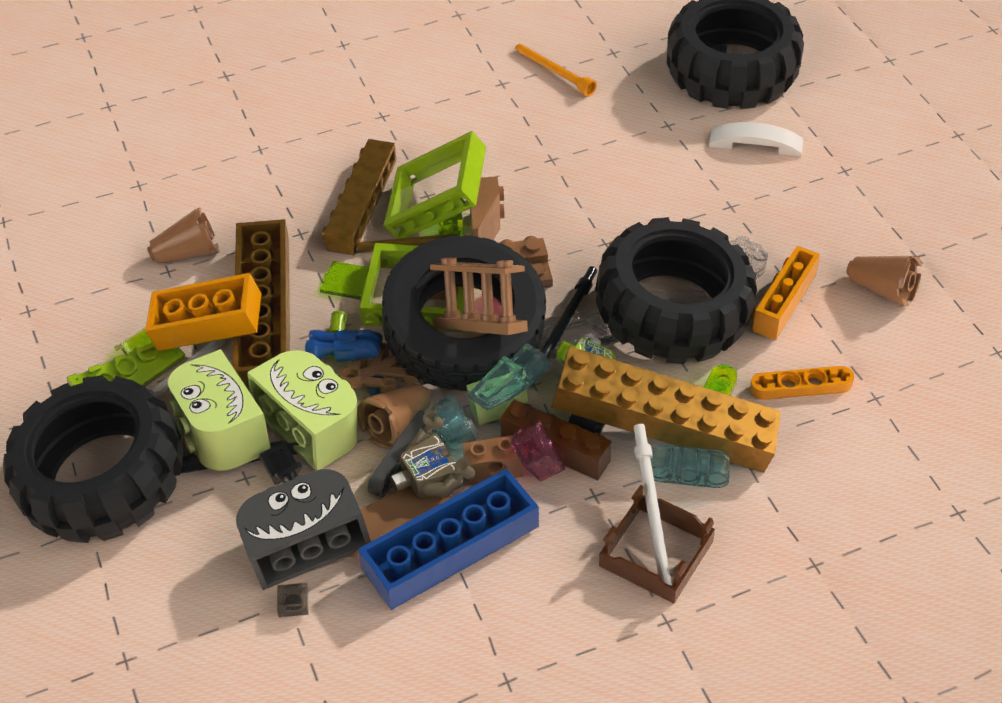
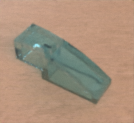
(510, 377)

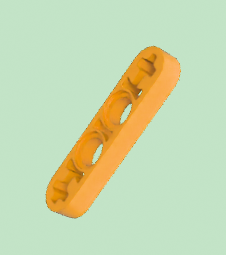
(802, 385)

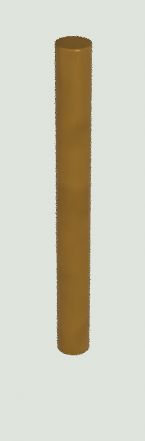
(369, 245)

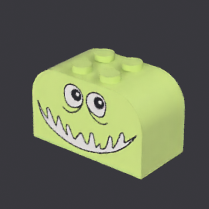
(307, 406)
(217, 413)

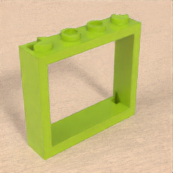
(406, 221)
(386, 257)

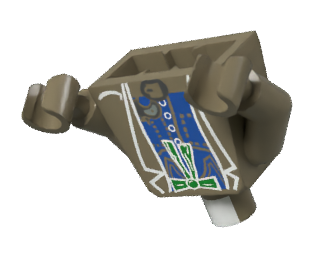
(429, 465)

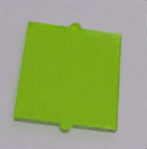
(345, 280)

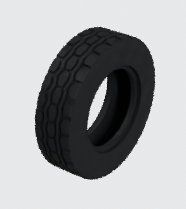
(448, 359)

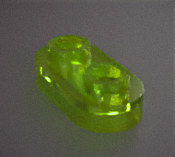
(718, 376)

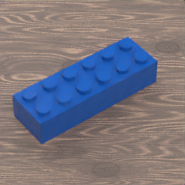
(448, 538)

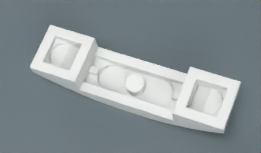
(757, 134)

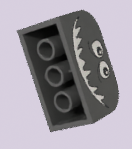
(300, 526)

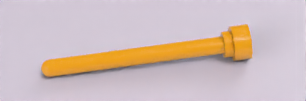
(584, 84)

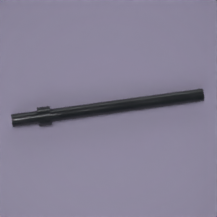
(581, 288)

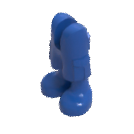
(345, 344)

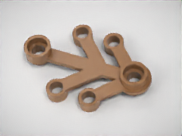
(377, 366)

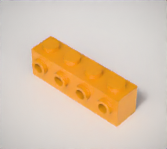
(785, 292)

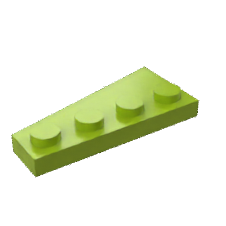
(140, 366)

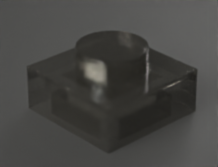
(292, 600)

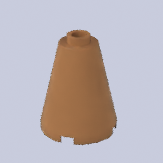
(184, 239)
(887, 276)
(390, 413)

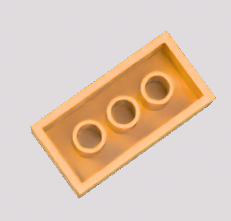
(203, 312)

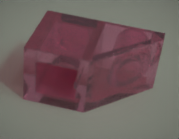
(537, 451)

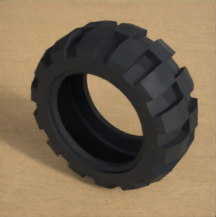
(730, 77)
(670, 327)
(117, 496)

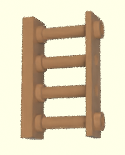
(469, 320)

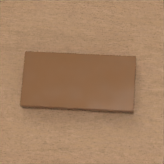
(395, 511)

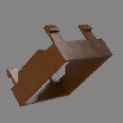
(642, 577)

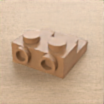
(535, 253)

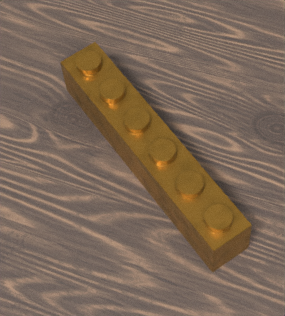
(359, 197)

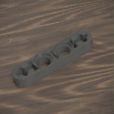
(380, 479)

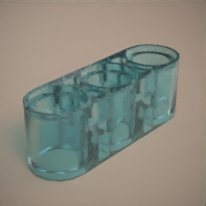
(690, 466)

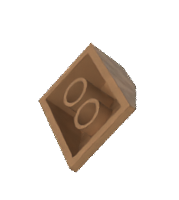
(488, 210)

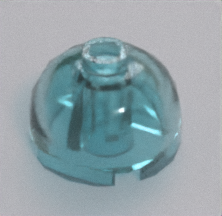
(456, 426)

